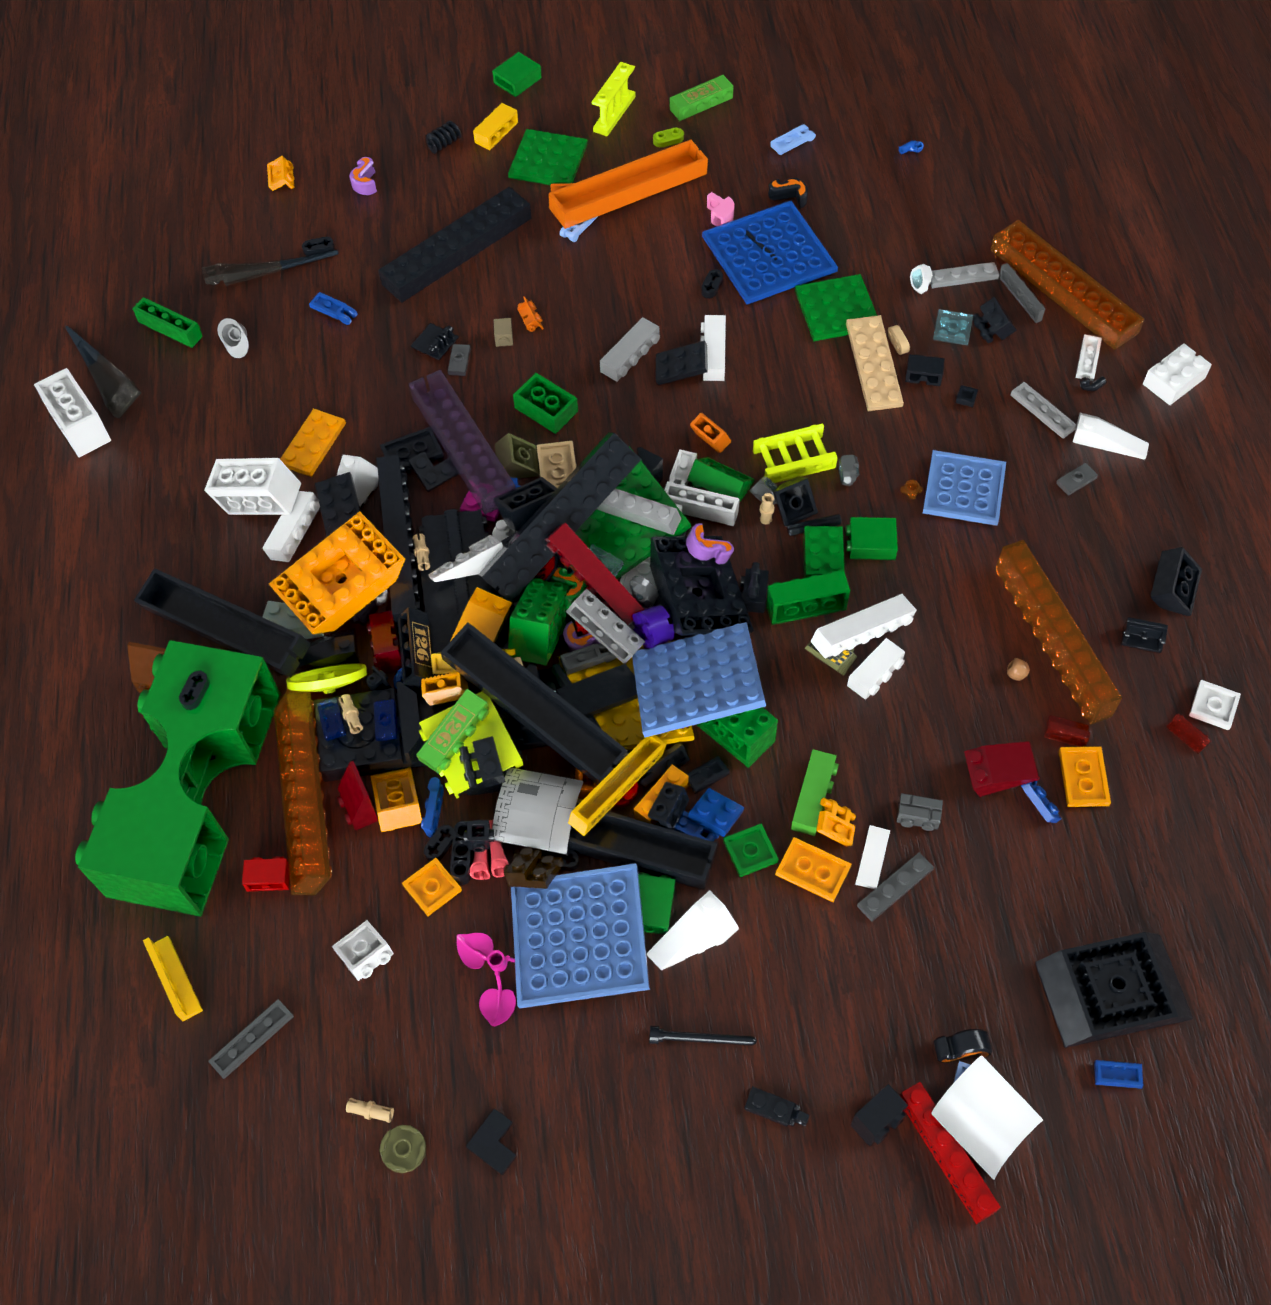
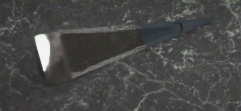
(244, 271)
(114, 386)

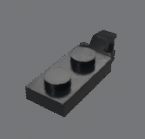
(675, 755)
(775, 1108)

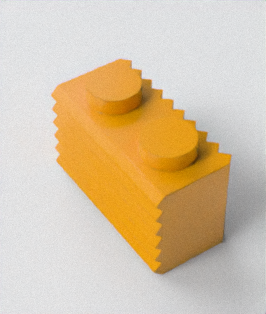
(443, 688)

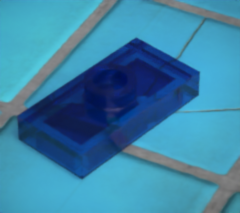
(331, 719)
(385, 720)

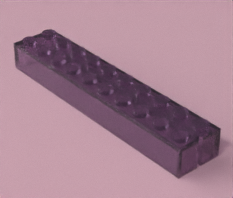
(461, 440)

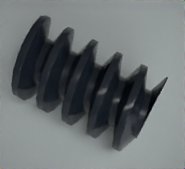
(443, 136)

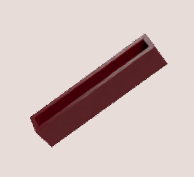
(592, 573)

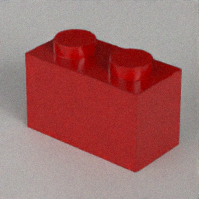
(266, 874)

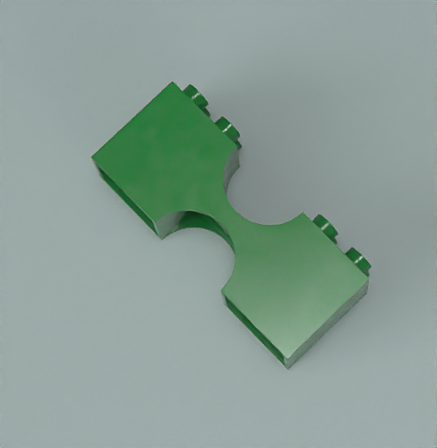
(157, 838)

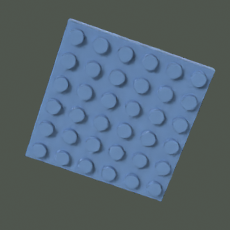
(697, 680)
(579, 937)

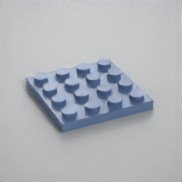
(964, 487)

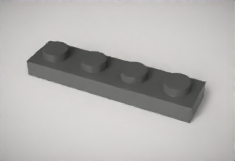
(1021, 293)
(895, 886)
(250, 1039)

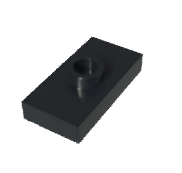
(707, 774)

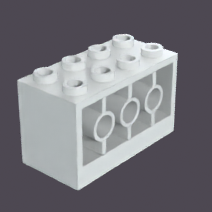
(72, 412)
(253, 486)

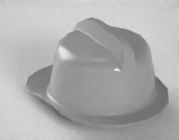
(233, 337)

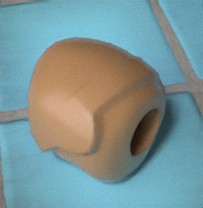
(1018, 669)

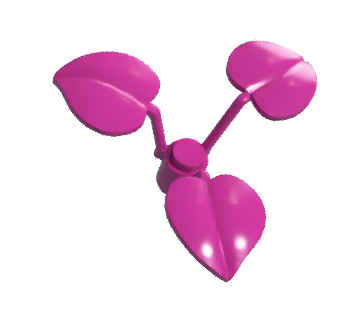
(474, 950)

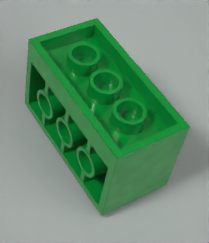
(538, 621)
(744, 734)

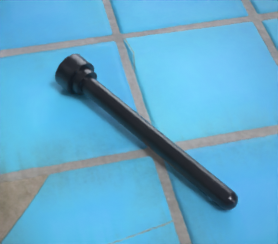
(658, 1035)

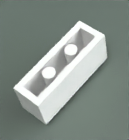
(876, 669)

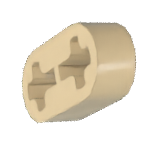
(898, 339)

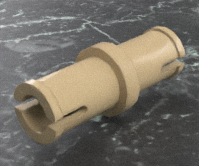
(767, 508)
(421, 552)
(350, 713)
(369, 1110)

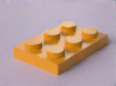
(1084, 776)
(813, 869)

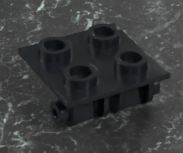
(435, 341)

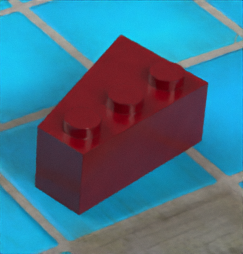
(384, 642)

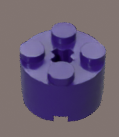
(653, 626)

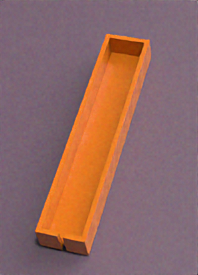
(627, 183)

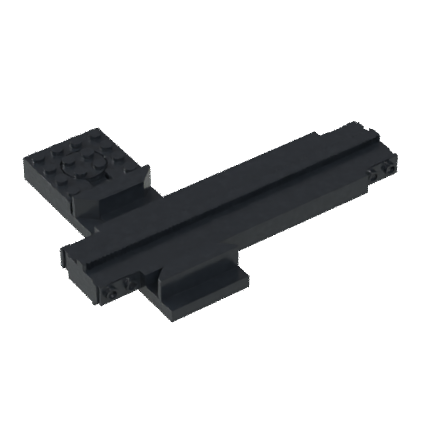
(445, 603)

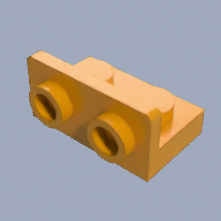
(280, 173)

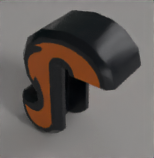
(790, 188)
(963, 1045)

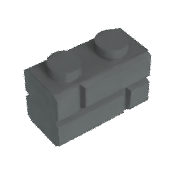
(919, 812)

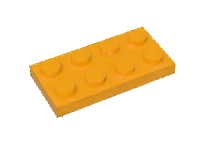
(312, 442)

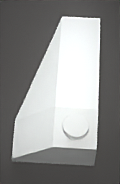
(1103, 435)
(363, 473)
(469, 563)
(700, 928)

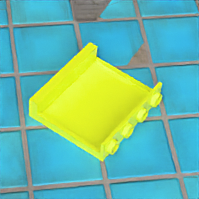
(490, 726)

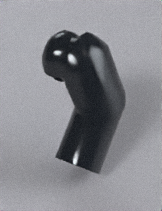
(1085, 384)

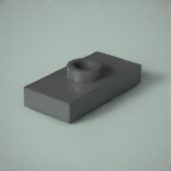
(459, 360)
(1077, 479)

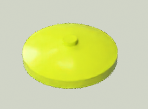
(326, 678)

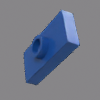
(1118, 1074)

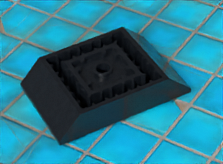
(680, 574)
(1090, 1006)

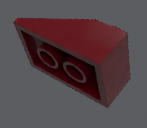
(1001, 767)
(355, 799)

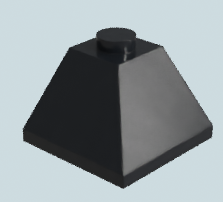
(795, 500)

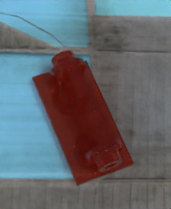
(1188, 733)

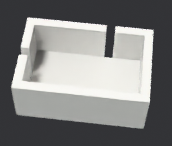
(1176, 374)

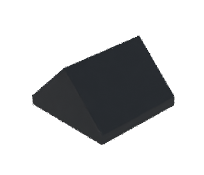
(652, 462)

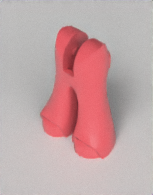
(480, 866)

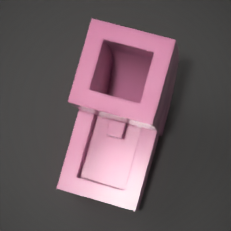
(721, 209)

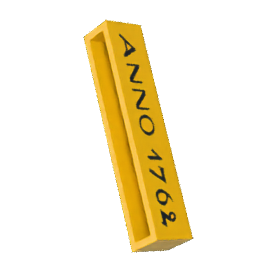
(616, 784)

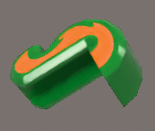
(575, 587)

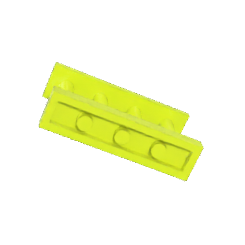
(613, 99)
(791, 469)

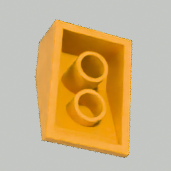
(486, 613)
(396, 799)

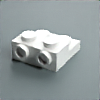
(363, 950)

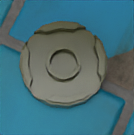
(403, 1148)

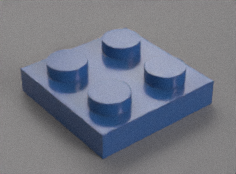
(716, 812)

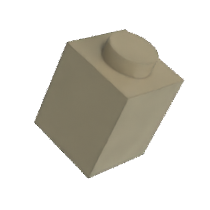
(503, 332)

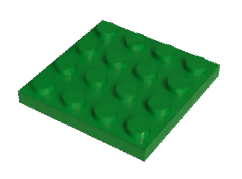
(547, 158)
(833, 302)

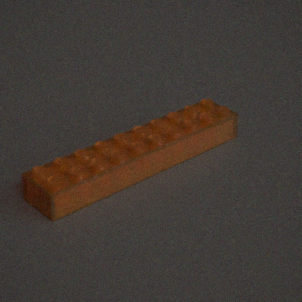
(1067, 284)
(1058, 633)
(302, 794)

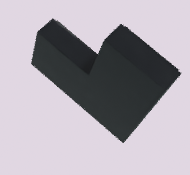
(487, 1142)

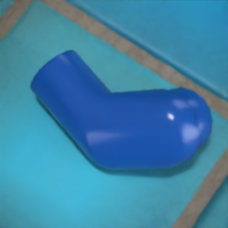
(912, 146)

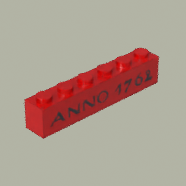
(949, 1155)

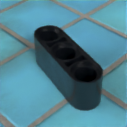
(460, 862)

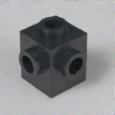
(478, 835)

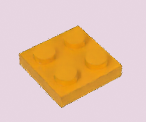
(431, 886)

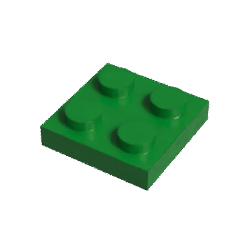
(750, 850)

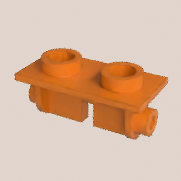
(528, 309)

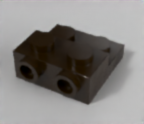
(532, 869)

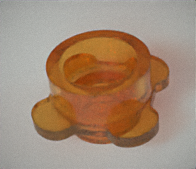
(914, 485)

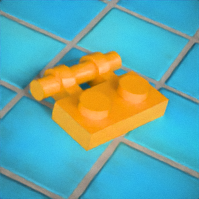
(834, 827)

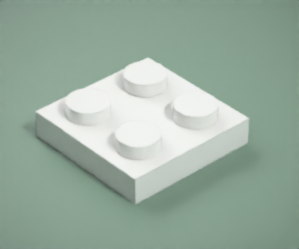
(1214, 704)

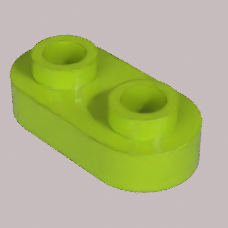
(668, 137)

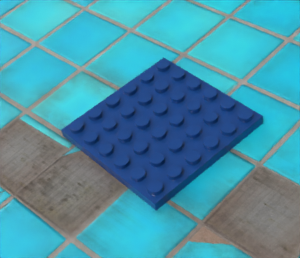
(786, 235)

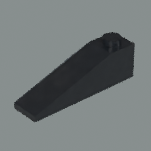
(330, 650)

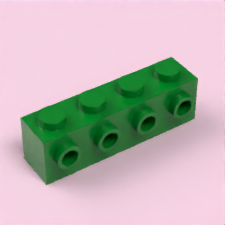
(167, 322)

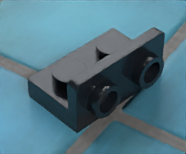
(669, 805)

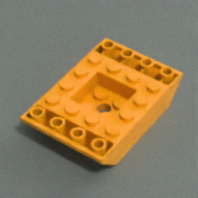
(352, 552)

